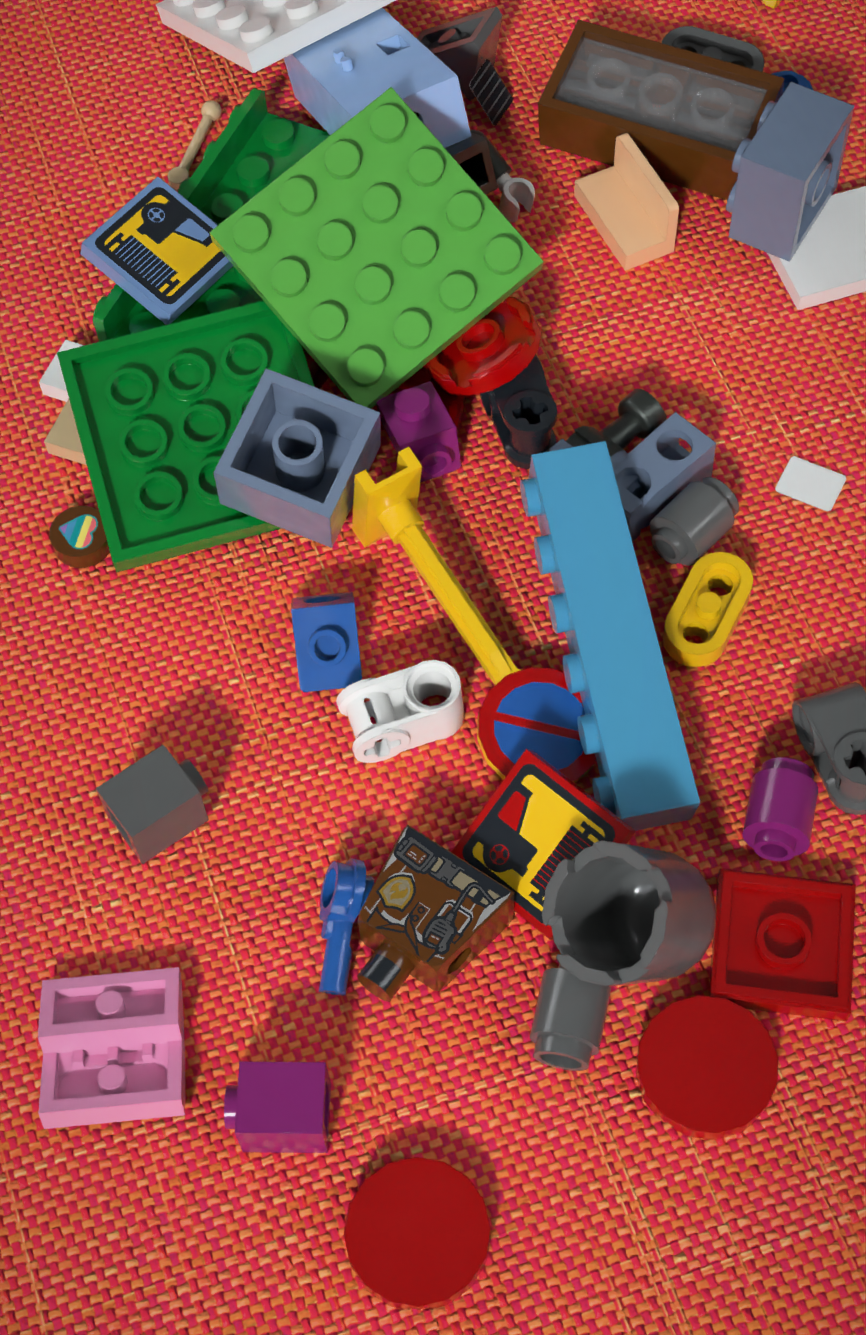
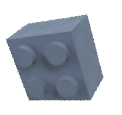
(788, 170)
(297, 457)

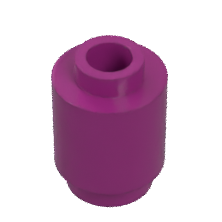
(781, 809)

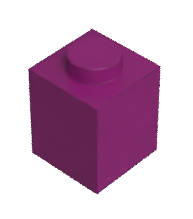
(280, 1107)

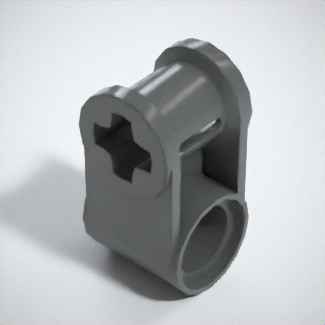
(834, 735)

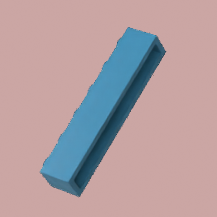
(609, 637)

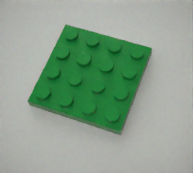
(158, 418)

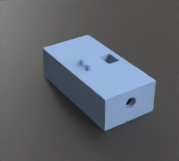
(364, 60)

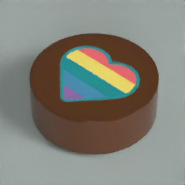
(79, 537)

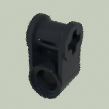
(523, 414)

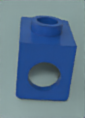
(326, 641)

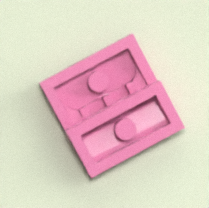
(112, 1048)

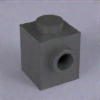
(155, 802)

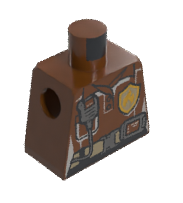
(428, 916)

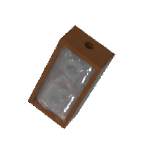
(672, 102)

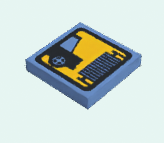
(158, 251)

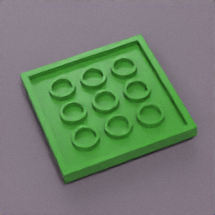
(376, 250)

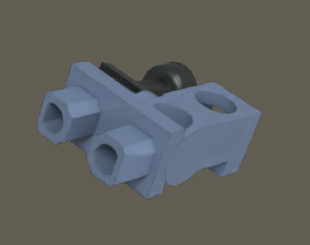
(658, 465)

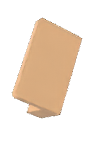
(630, 206)

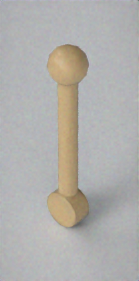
(211, 112)

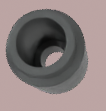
(694, 521)
(568, 1020)

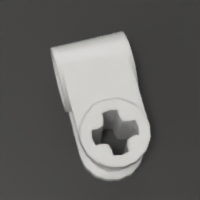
(398, 710)

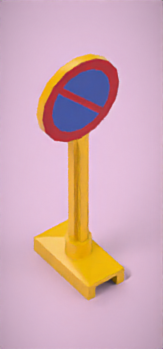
(524, 706)

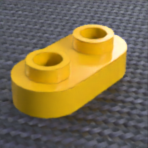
(705, 613)

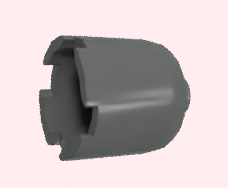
(628, 914)

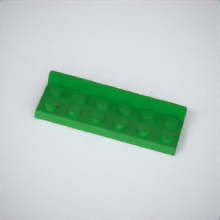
(234, 169)

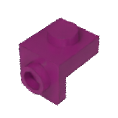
(422, 422)

